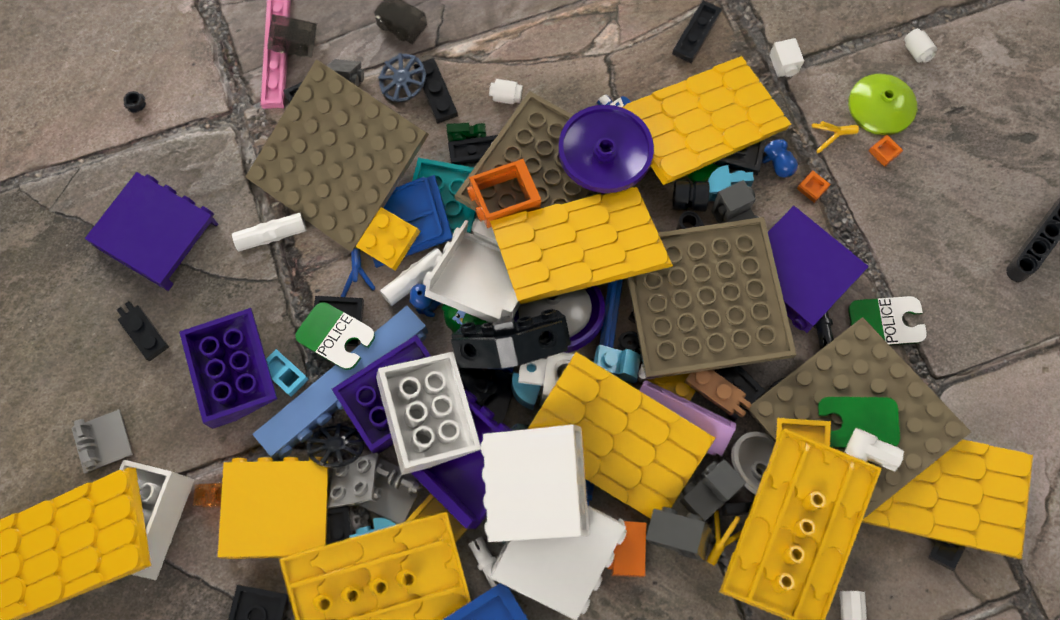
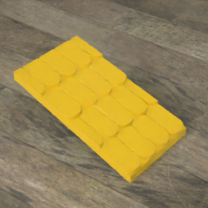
(707, 118)
(579, 244)
(628, 439)
(966, 498)
(800, 529)
(72, 544)
(380, 575)

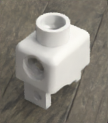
(546, 373)

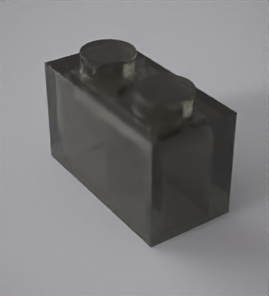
(401, 19)
(291, 36)

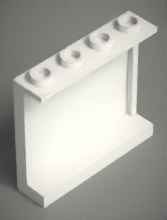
(472, 278)
(535, 484)
(561, 569)

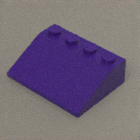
(228, 368)
(362, 396)

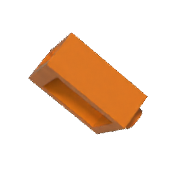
(499, 175)

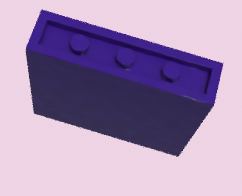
(150, 229)
(810, 268)
(460, 482)

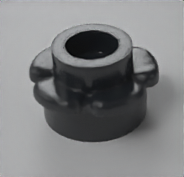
(132, 97)
(629, 336)

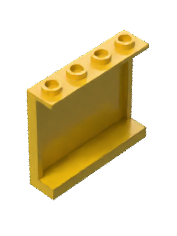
(272, 508)

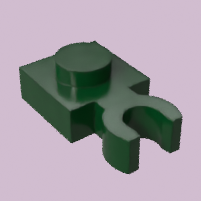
(464, 131)

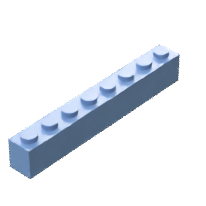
(319, 402)

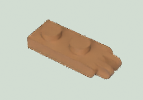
(719, 391)

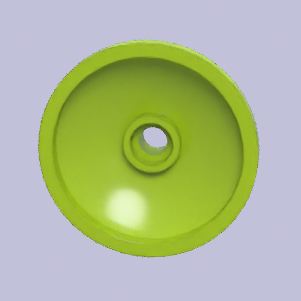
(877, 112)

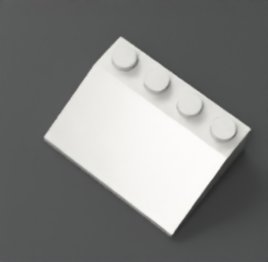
(427, 412)
(162, 502)

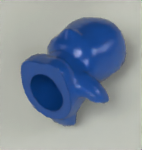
(783, 160)
(422, 303)

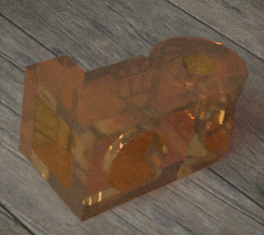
(207, 495)

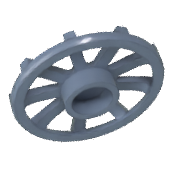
(402, 77)

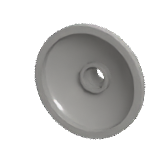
(573, 305)
(751, 457)

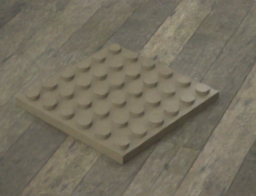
(532, 136)
(336, 155)
(714, 304)
(866, 366)

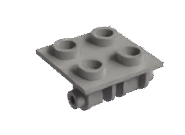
(101, 441)
(354, 483)
(397, 492)

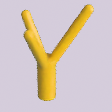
(838, 131)
(722, 542)

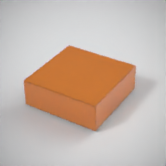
(885, 150)
(813, 186)

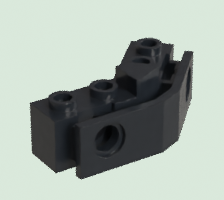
(511, 342)

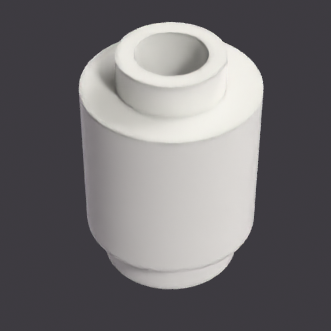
(920, 45)
(506, 91)

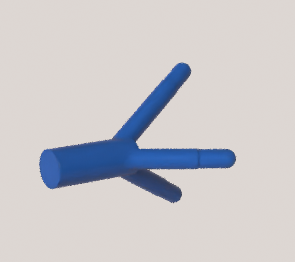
(356, 268)

